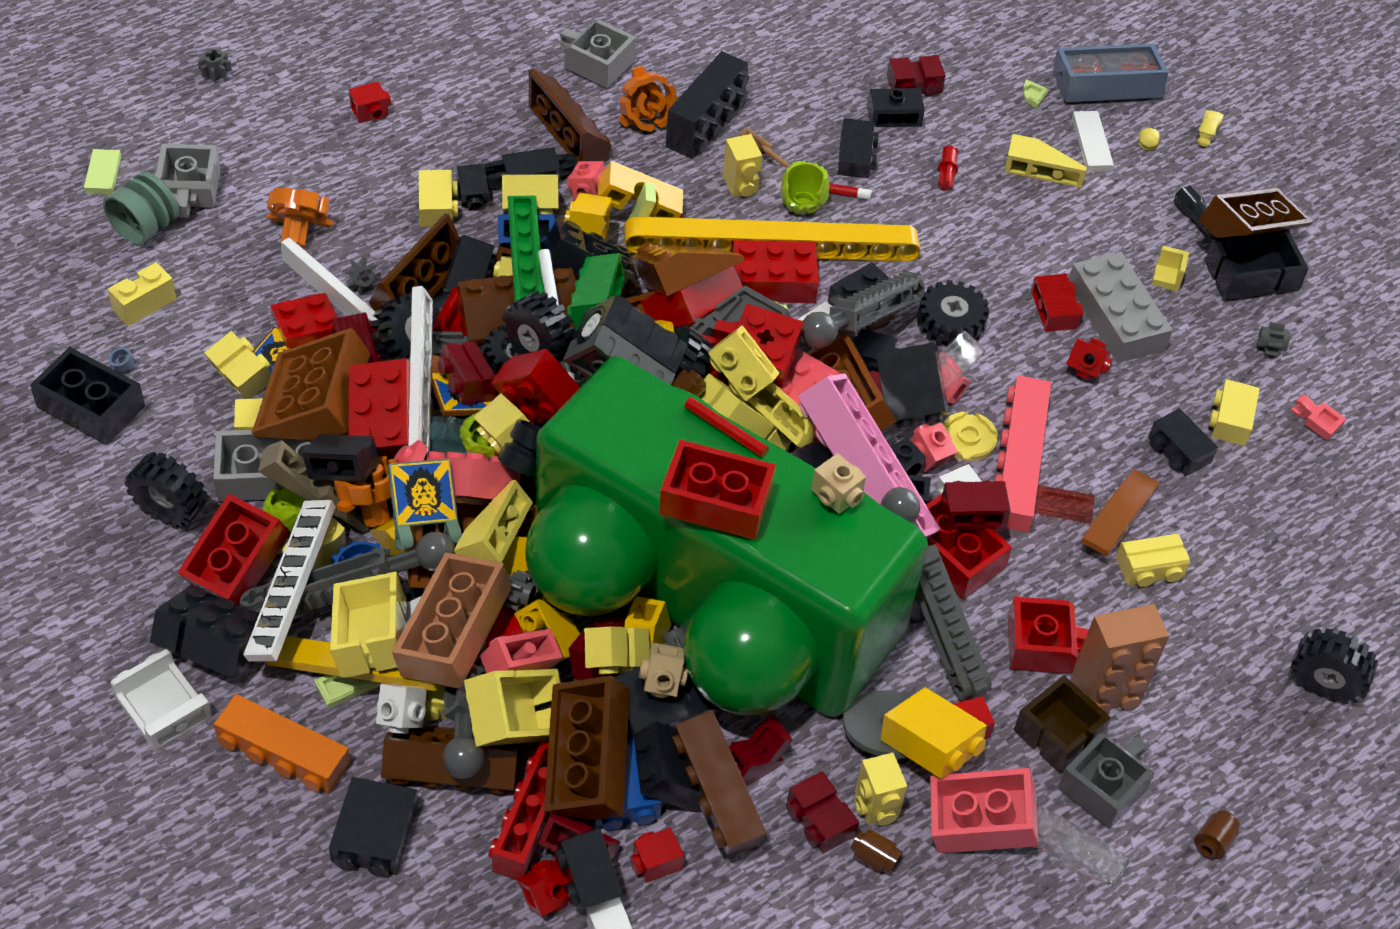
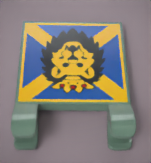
(422, 496)

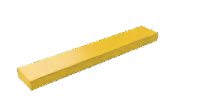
(316, 657)

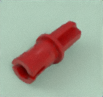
(948, 167)

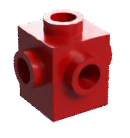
(1079, 358)
(544, 888)

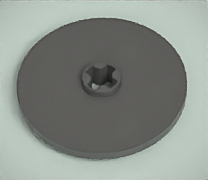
(865, 720)

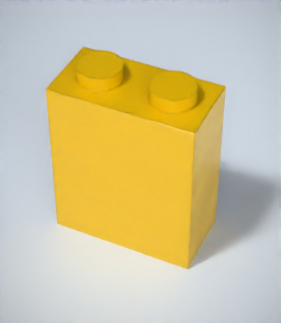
(933, 733)

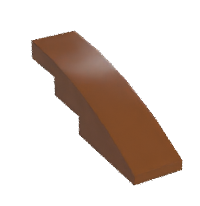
(1120, 512)

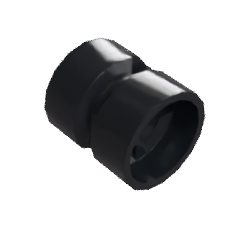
(521, 451)

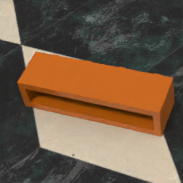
(282, 744)

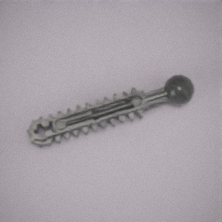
(862, 309)
(321, 581)
(943, 610)
(461, 755)

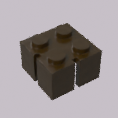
(1061, 722)

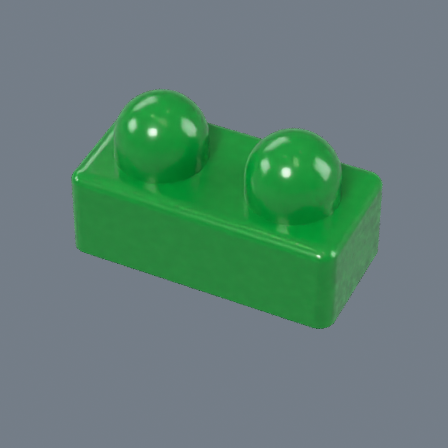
(764, 618)

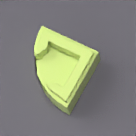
(1034, 93)

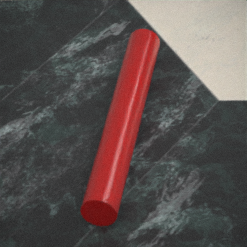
(726, 427)

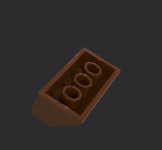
(566, 119)
(1252, 213)
(422, 266)
(484, 301)
(587, 749)
(419, 758)
(719, 783)

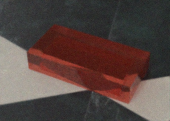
(1064, 504)

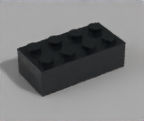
(707, 105)

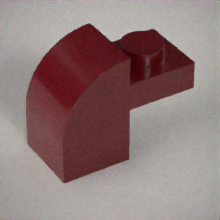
(761, 751)

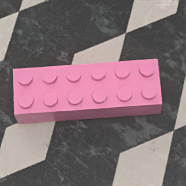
(851, 431)

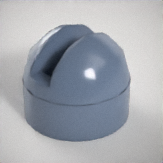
(115, 359)

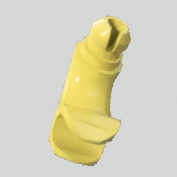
(1210, 123)

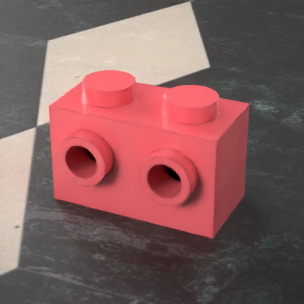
(522, 652)

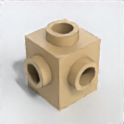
(838, 483)
(663, 670)

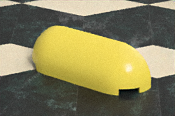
(784, 414)

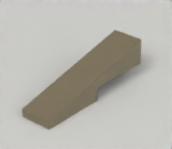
(289, 470)

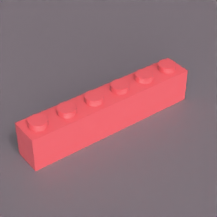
(1023, 447)

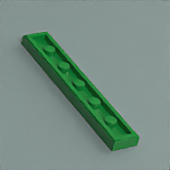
(524, 245)

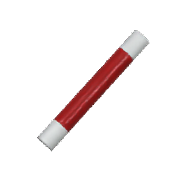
(849, 191)

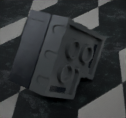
(625, 332)

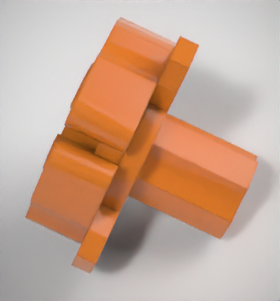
(644, 99)
(297, 211)
(369, 494)

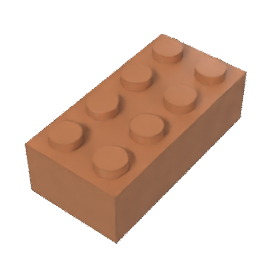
(452, 620)
(1120, 656)

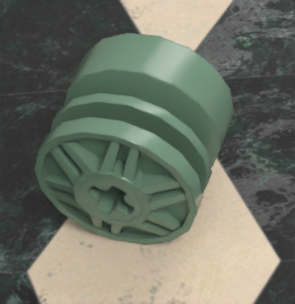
(141, 207)

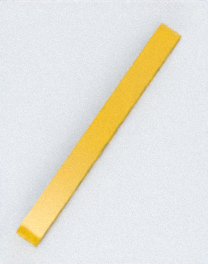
(832, 240)

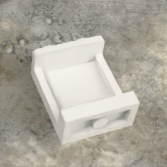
(160, 699)

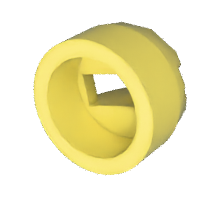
(1148, 139)

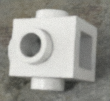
(401, 707)

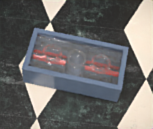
(1110, 72)

